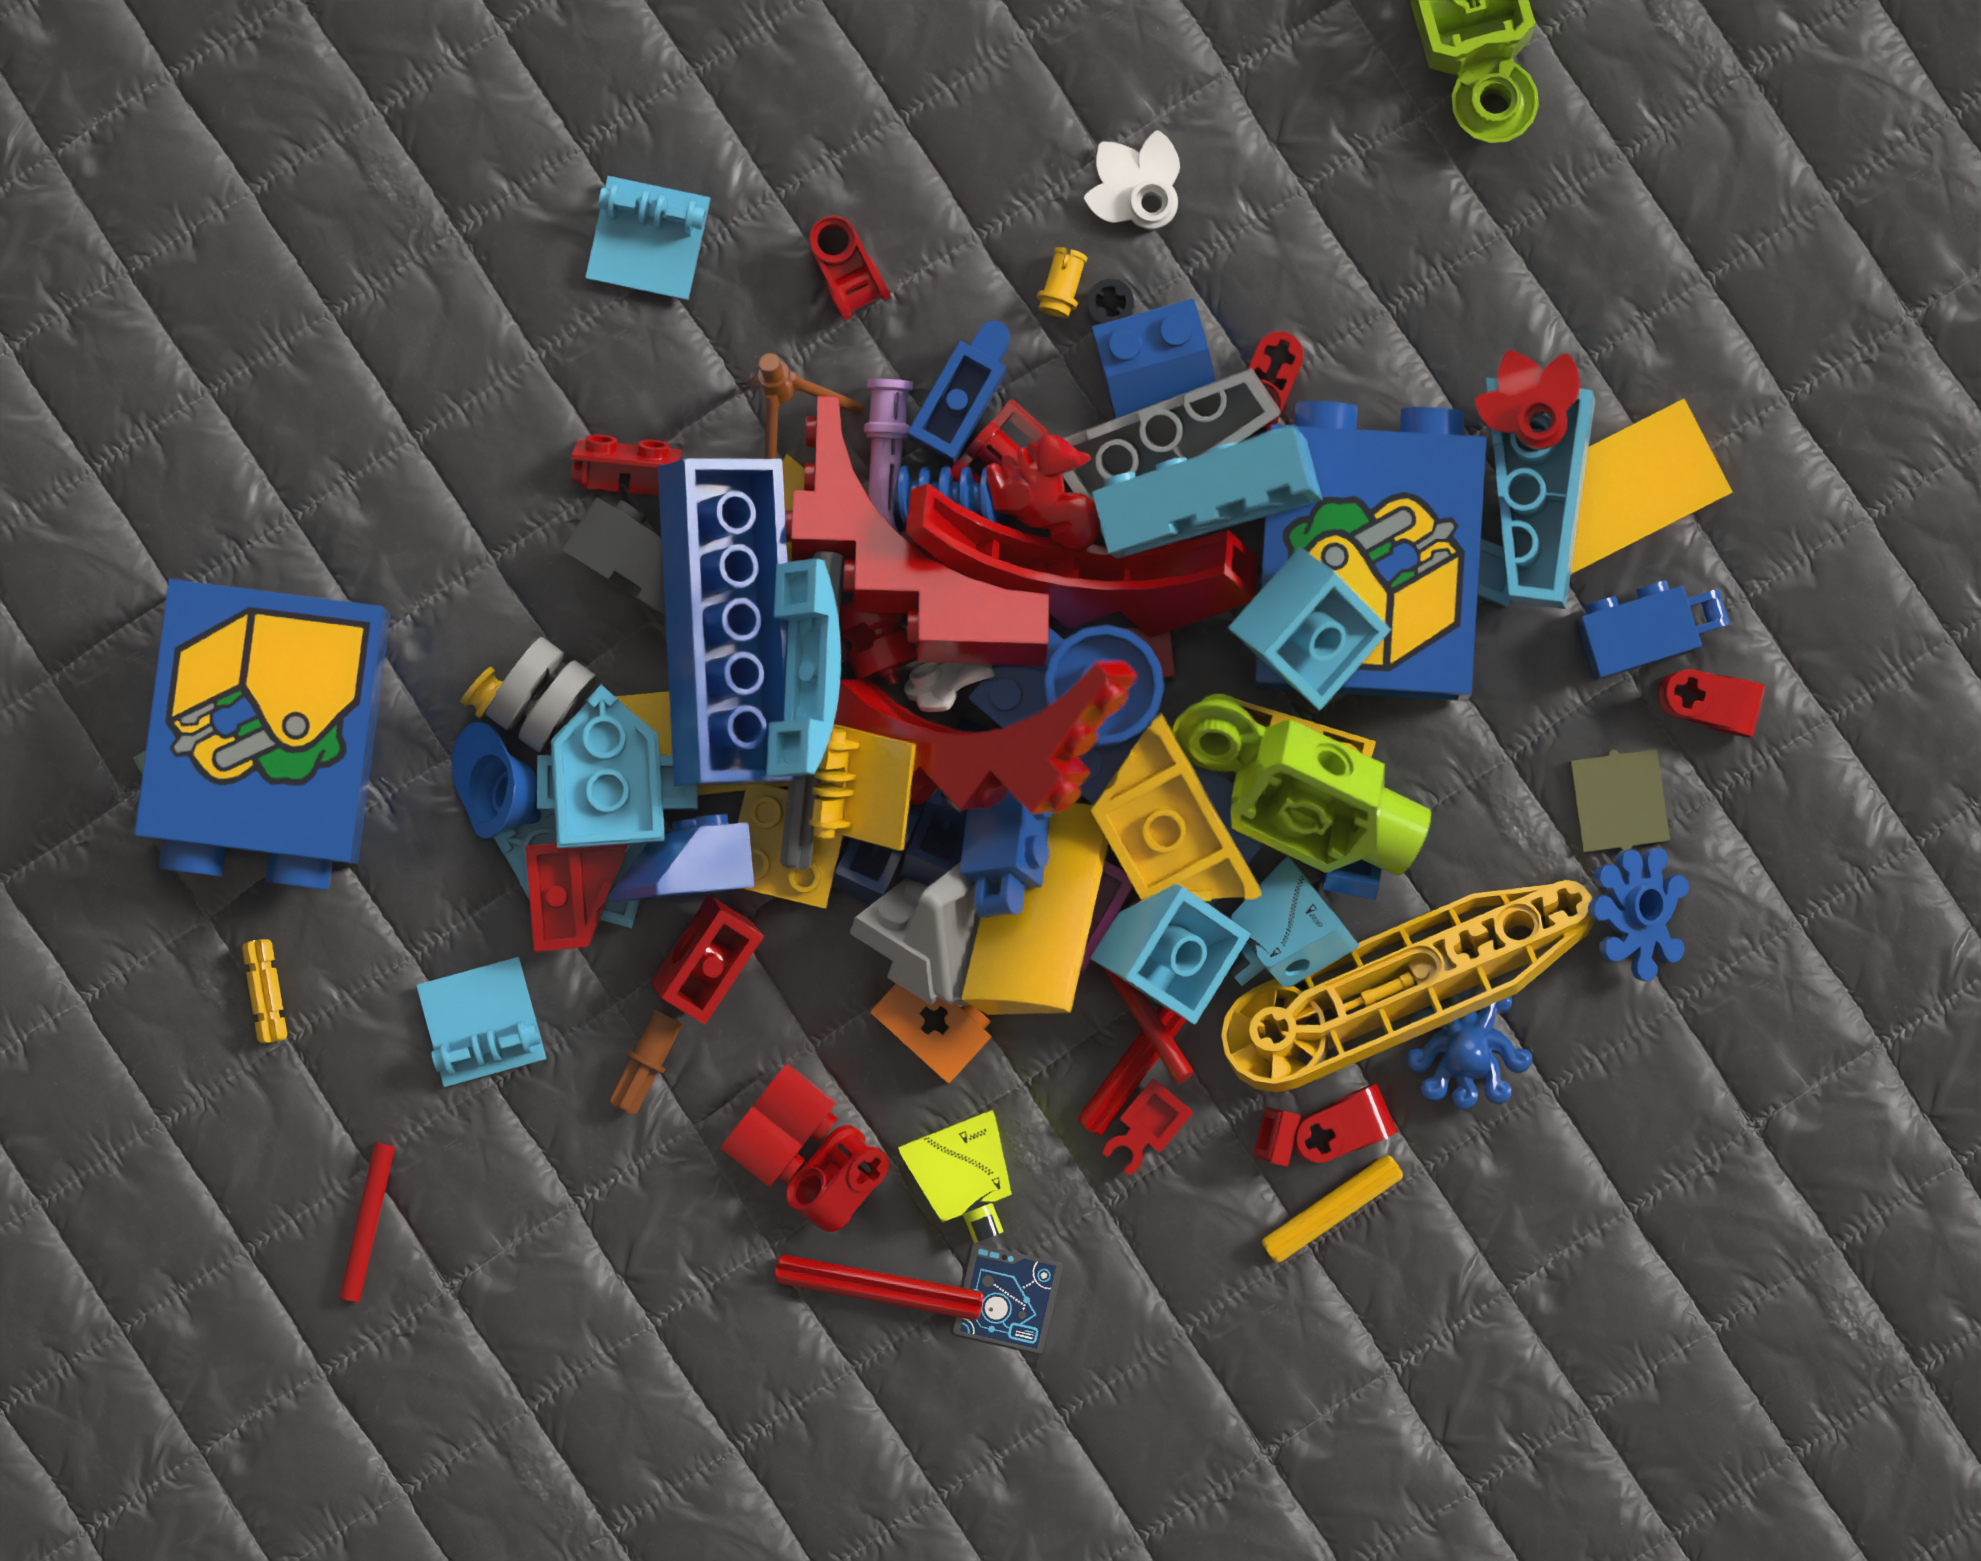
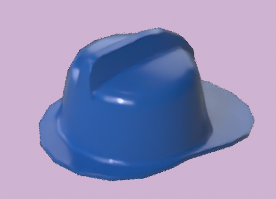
(491, 783)

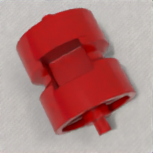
(876, 643)

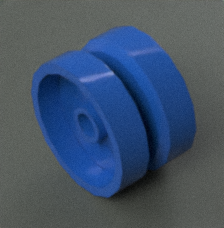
(1110, 645)

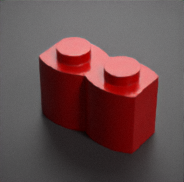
(780, 1126)

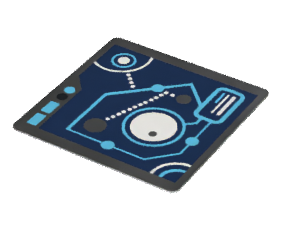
(1017, 1298)

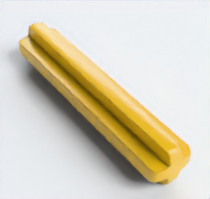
(1332, 1208)

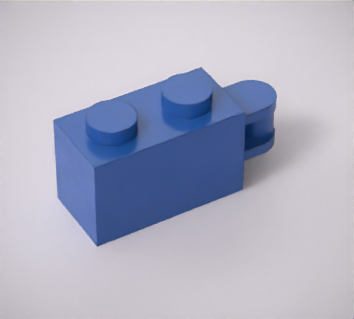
(962, 393)
(1646, 628)
(1004, 854)

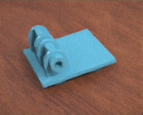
(647, 237)
(481, 1022)

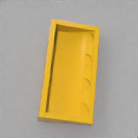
(1036, 956)

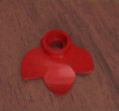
(1531, 392)

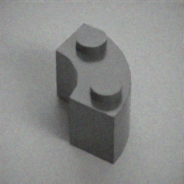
(621, 551)

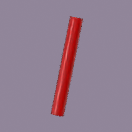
(1154, 1030)
(367, 1222)

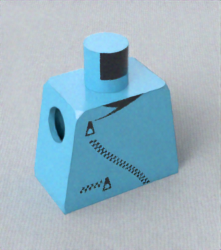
(1289, 929)

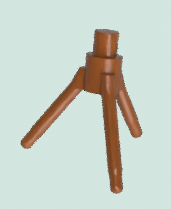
(779, 387)

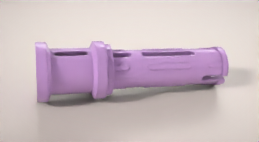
(887, 431)

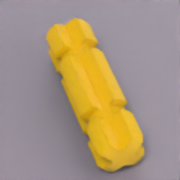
(264, 991)

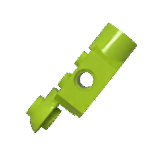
(1478, 46)
(1303, 789)

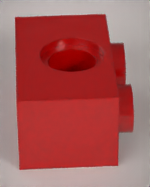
(706, 959)

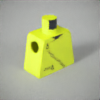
(962, 1172)

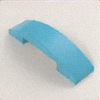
(812, 668)

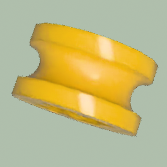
(482, 692)

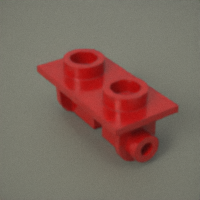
(607, 459)

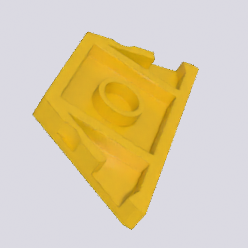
(1167, 824)

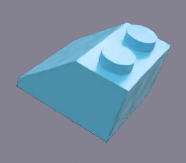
(1310, 627)
(1172, 949)

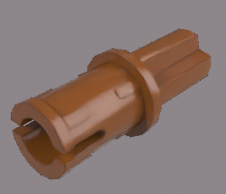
(645, 1062)

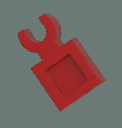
(1152, 1119)

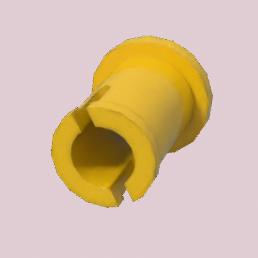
(1062, 283)

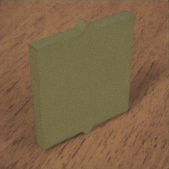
(1619, 800)

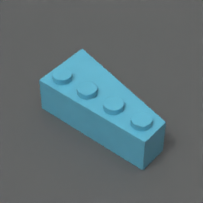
(1207, 492)
(1542, 504)

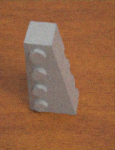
(1171, 429)

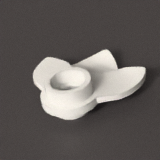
(1131, 177)
(936, 685)

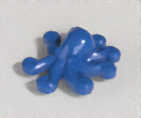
(1638, 910)
(1468, 1055)

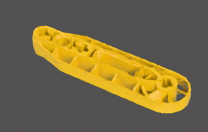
(1435, 966)

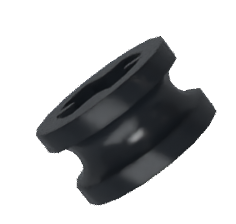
(1121, 290)

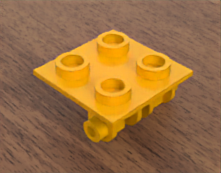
(863, 788)
(765, 813)

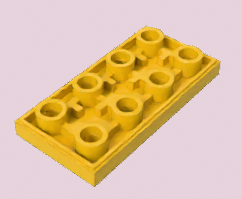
(1644, 483)

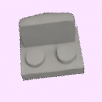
(925, 935)

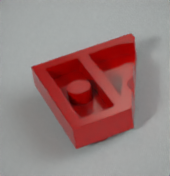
(569, 892)

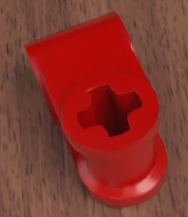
(847, 270)
(1720, 702)
(1352, 1124)
(835, 1184)

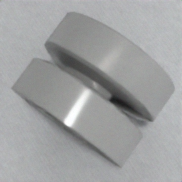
(540, 694)

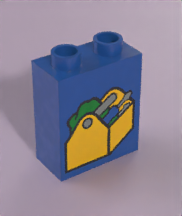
(1401, 534)
(262, 730)

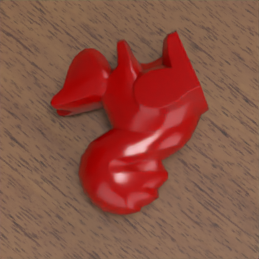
(1038, 495)

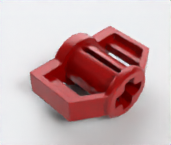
(994, 443)

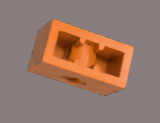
(942, 1052)

